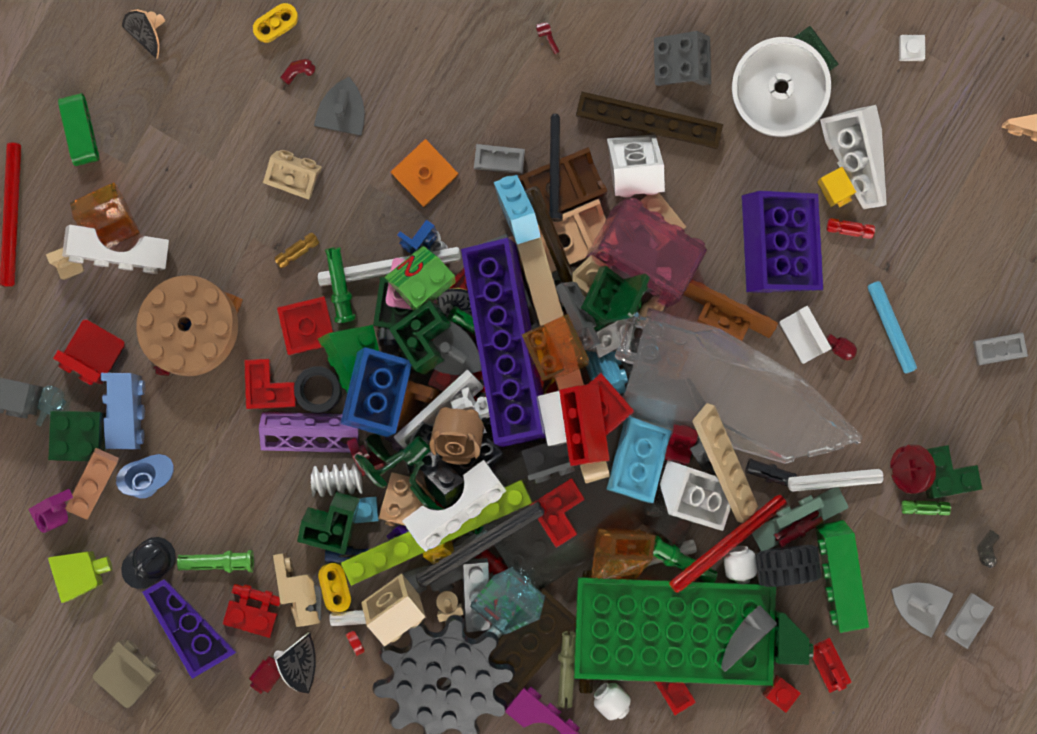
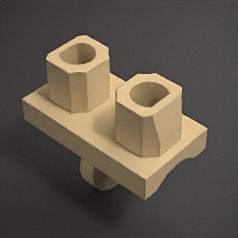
(448, 605)

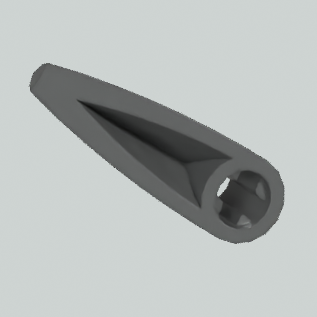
(747, 635)

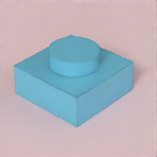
(367, 510)

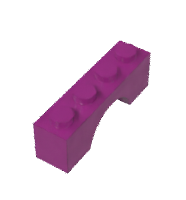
(529, 709)

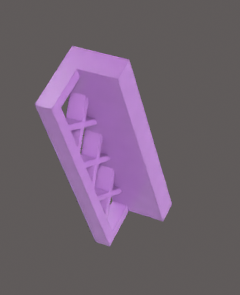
(308, 427)

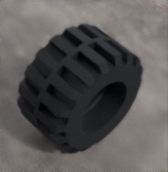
(788, 565)

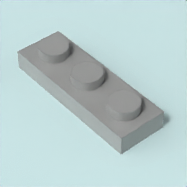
(474, 580)

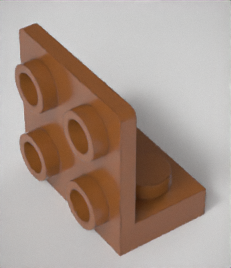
(413, 402)

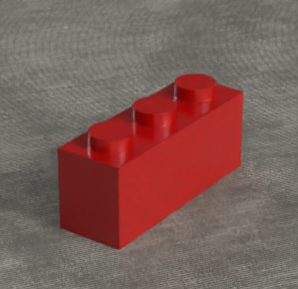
(584, 424)

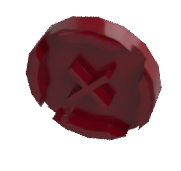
(913, 468)

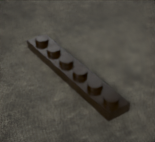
(649, 120)

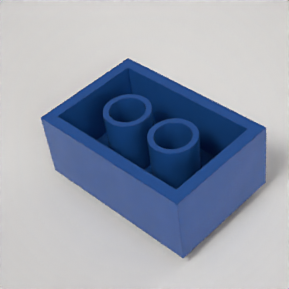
(376, 392)

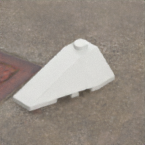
(859, 148)

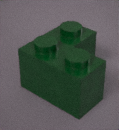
(416, 334)
(949, 479)
(330, 529)

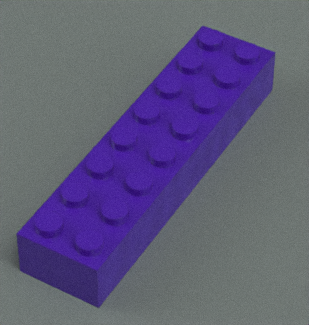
(499, 321)

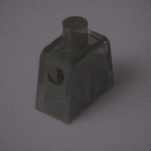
(668, 527)

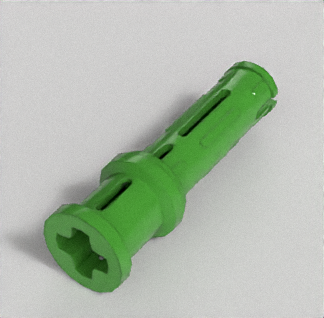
(228, 561)

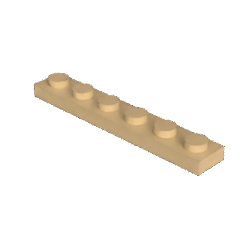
(725, 463)

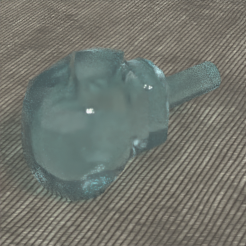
(50, 400)

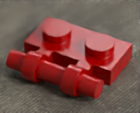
(250, 618)

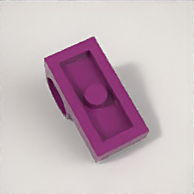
(51, 511)

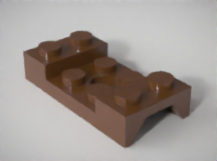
(578, 180)

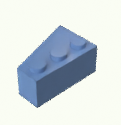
(123, 410)

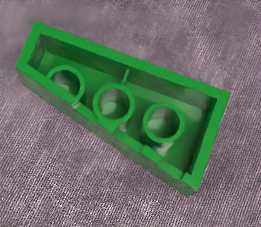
(343, 349)
(842, 575)

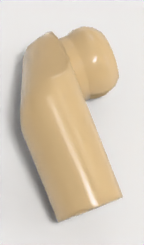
(652, 303)

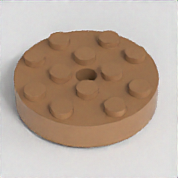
(211, 330)

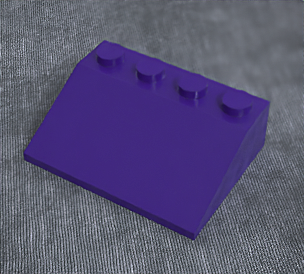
(782, 242)

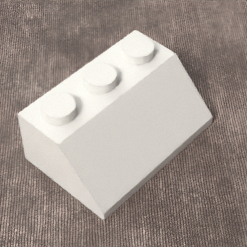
(694, 496)

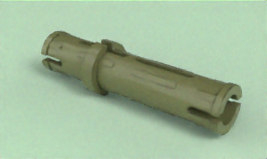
(566, 678)

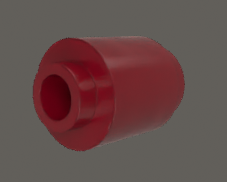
(265, 675)

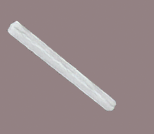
(384, 267)

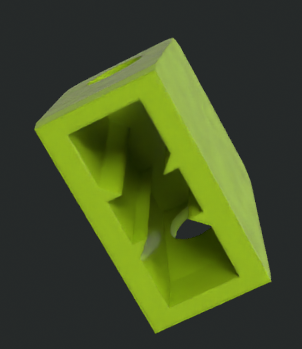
(78, 573)

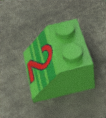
(421, 278)

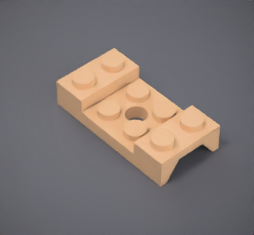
(581, 227)

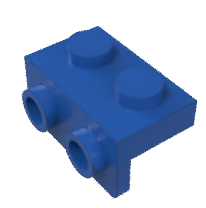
(424, 237)

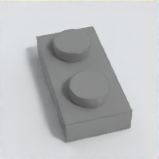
(969, 620)

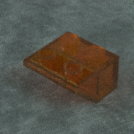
(106, 213)
(556, 348)
(622, 553)

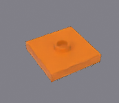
(424, 173)

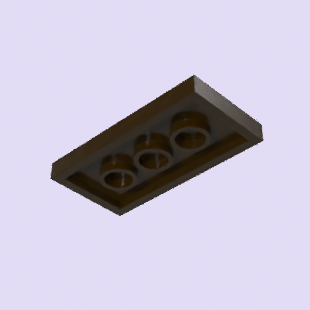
(534, 643)

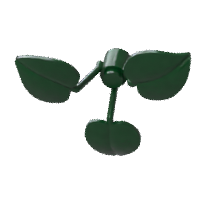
(411, 454)

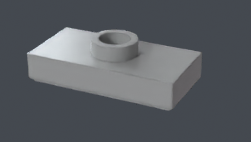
(499, 159)
(1000, 349)

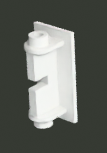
(610, 338)

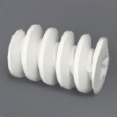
(336, 480)

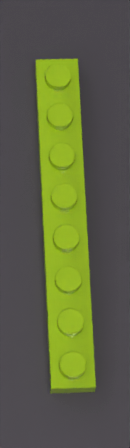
(405, 546)

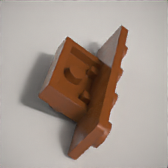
(728, 314)

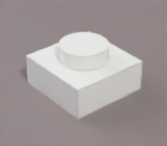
(911, 47)

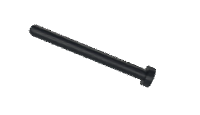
(555, 168)

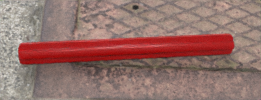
(10, 214)
(727, 543)

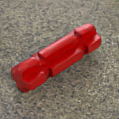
(850, 228)

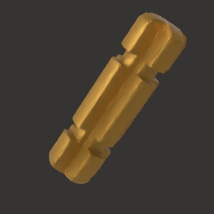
(296, 250)

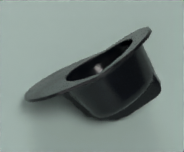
(148, 562)

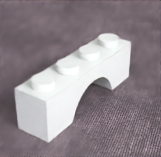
(83, 244)
(480, 490)

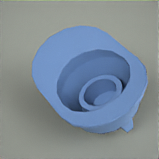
(145, 476)

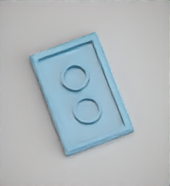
(639, 460)

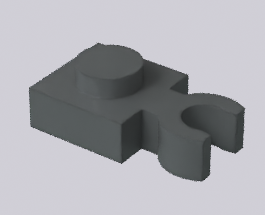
(386, 336)

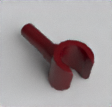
(544, 29)

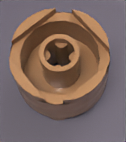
(457, 435)

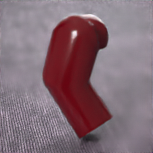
(297, 67)

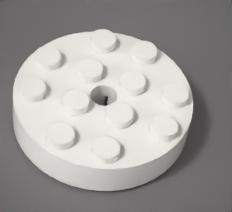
(778, 61)

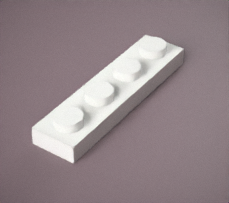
(443, 400)

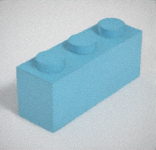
(517, 209)

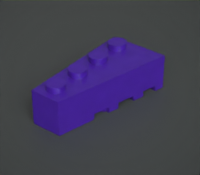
(187, 629)

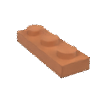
(91, 483)

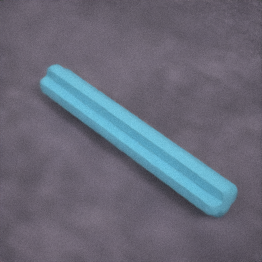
(892, 327)

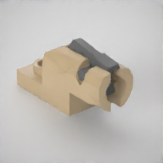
(299, 591)

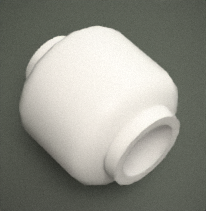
(740, 565)
(612, 701)

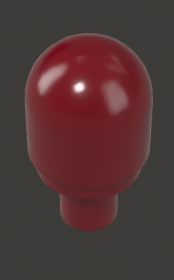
(842, 347)

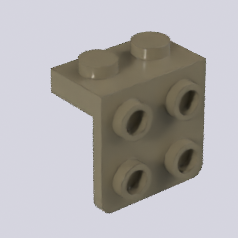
(126, 673)

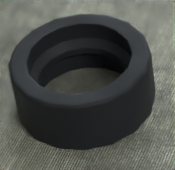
(299, 389)

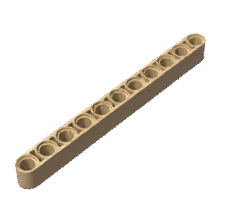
(548, 309)

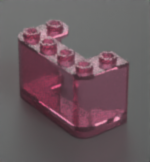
(645, 243)

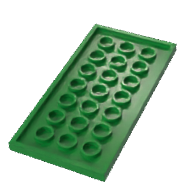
(666, 636)

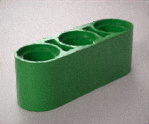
(78, 129)

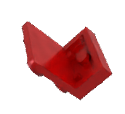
(90, 352)

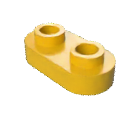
(274, 21)
(335, 587)

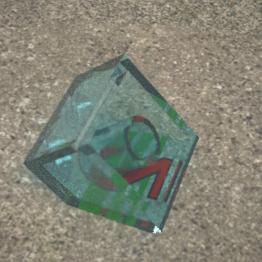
(509, 602)

